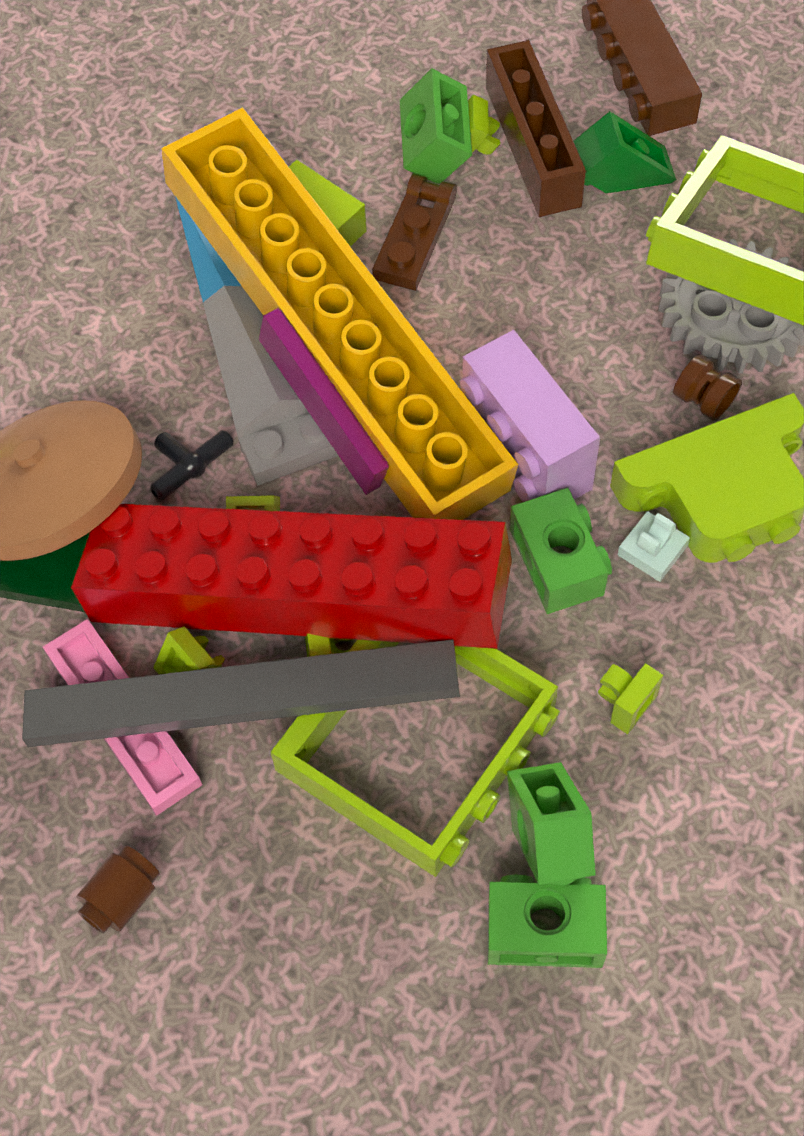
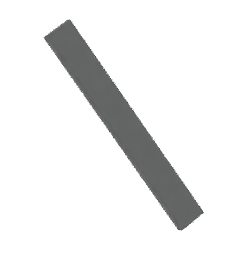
(240, 693)

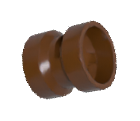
(707, 387)

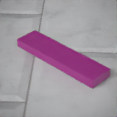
(323, 401)

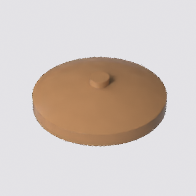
(63, 475)

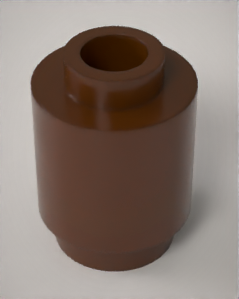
(117, 890)

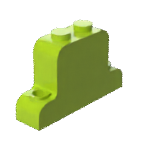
(724, 482)

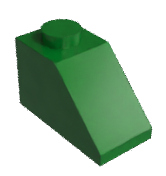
(622, 157)

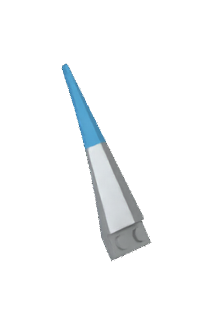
(268, 416)

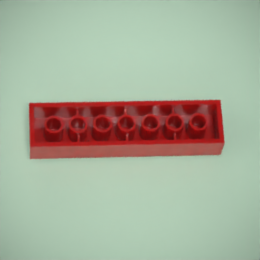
(298, 574)

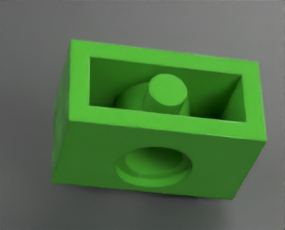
(435, 126)
(559, 577)
(551, 824)
(517, 941)

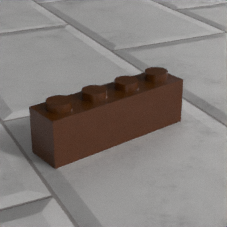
(644, 63)
(534, 128)

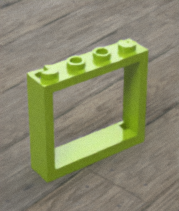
(716, 262)
(490, 664)

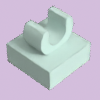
(654, 545)

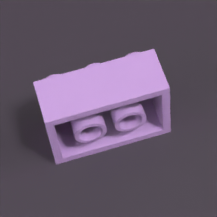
(531, 418)

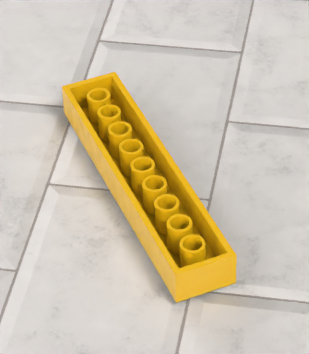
(296, 260)

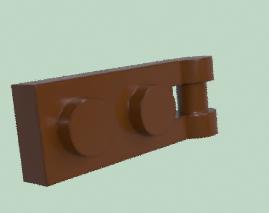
(414, 233)

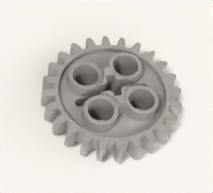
(725, 326)

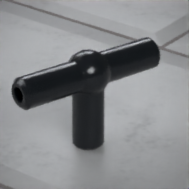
(188, 463)

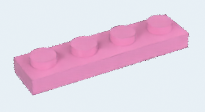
(148, 758)

